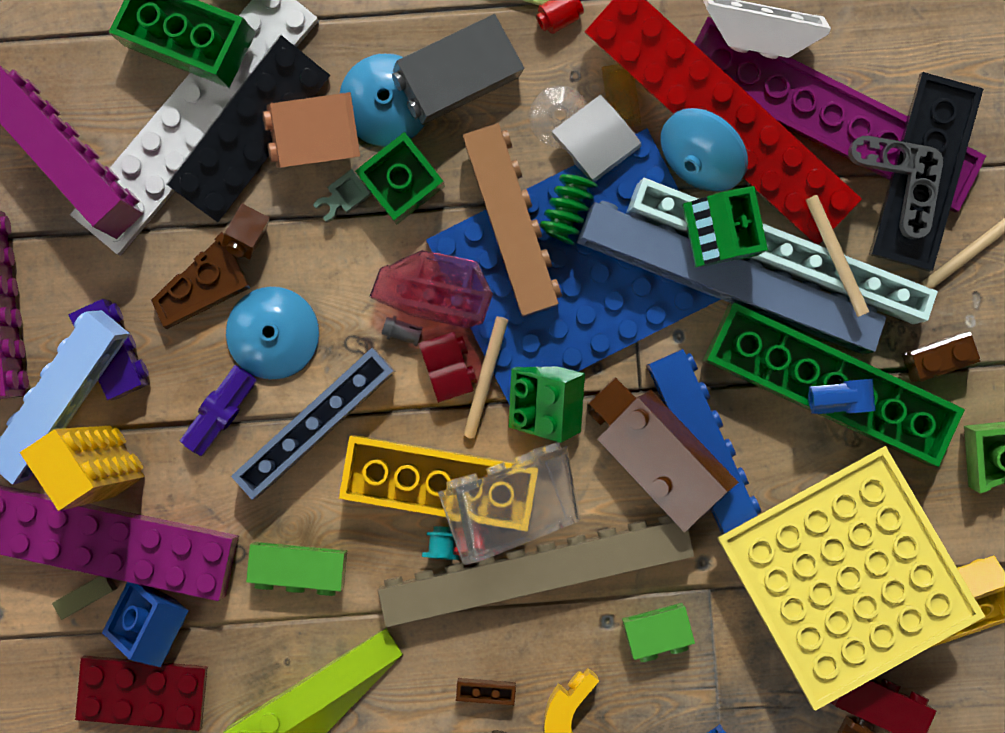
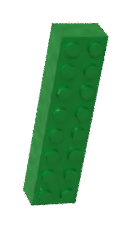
(792, 362)

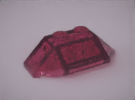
(435, 288)

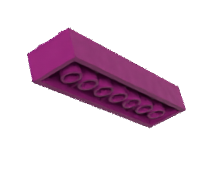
(116, 544)

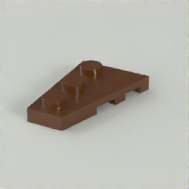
(204, 284)

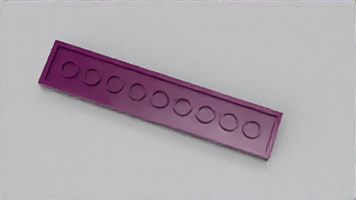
(819, 105)

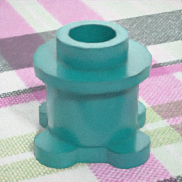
(441, 544)

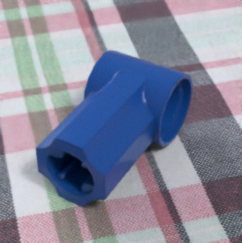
(850, 396)

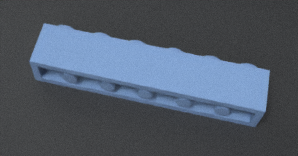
(61, 389)

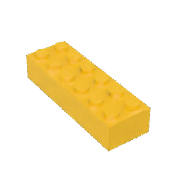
(82, 465)
(404, 474)

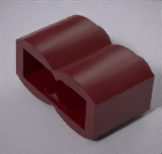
(447, 366)

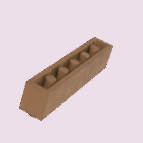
(510, 219)

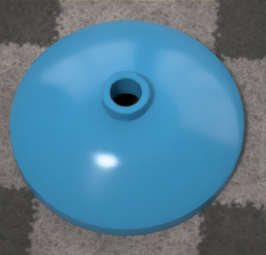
(379, 120)
(704, 150)
(294, 335)

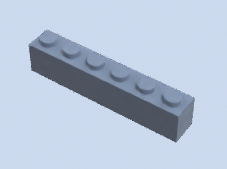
(313, 424)

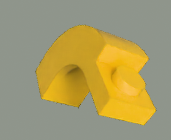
(564, 703)

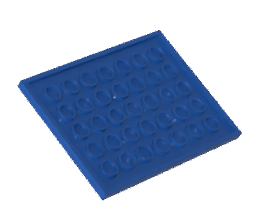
(602, 299)

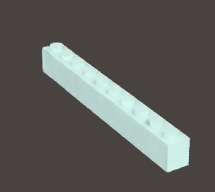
(799, 258)

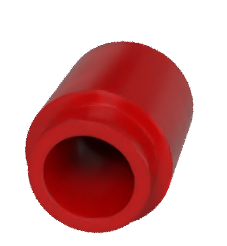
(558, 14)

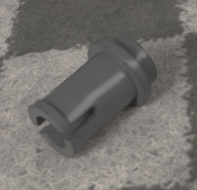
(401, 330)

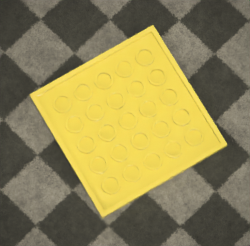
(850, 578)

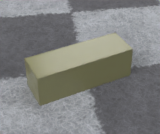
(83, 596)

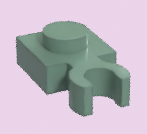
(346, 193)

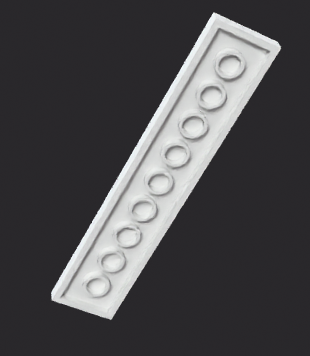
(189, 113)

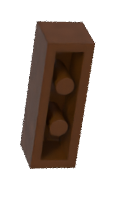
(486, 691)

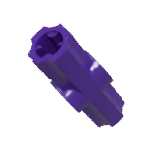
(218, 410)

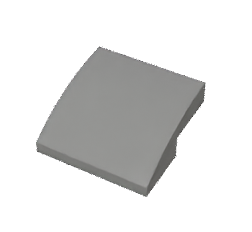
(596, 138)

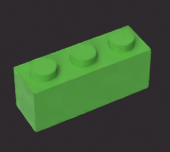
(296, 568)

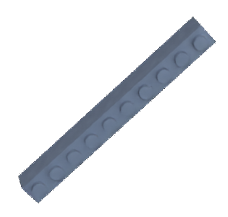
(737, 281)

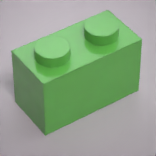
(658, 632)

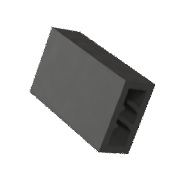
(457, 69)

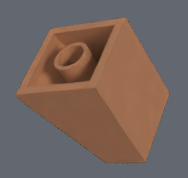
(311, 130)

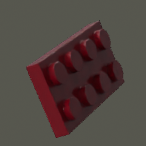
(141, 693)

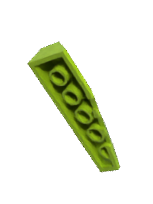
(325, 695)

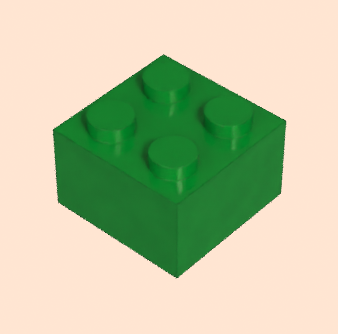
(400, 178)

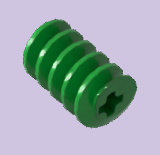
(567, 207)

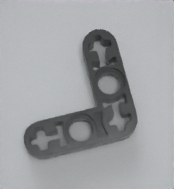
(910, 167)

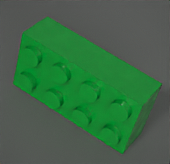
(185, 36)

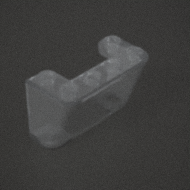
(511, 503)

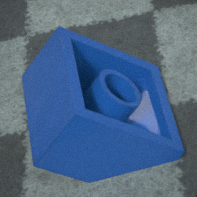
(144, 623)

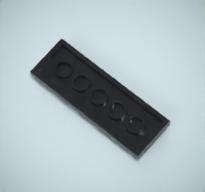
(942, 119)
(237, 138)

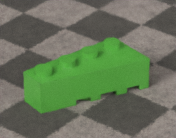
(985, 455)

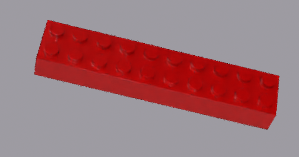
(687, 78)

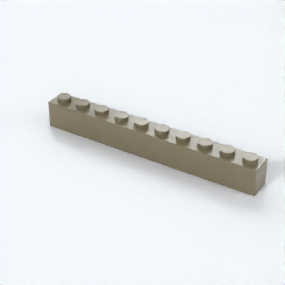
(533, 571)

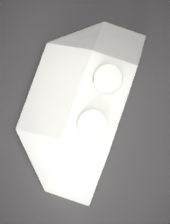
(765, 28)

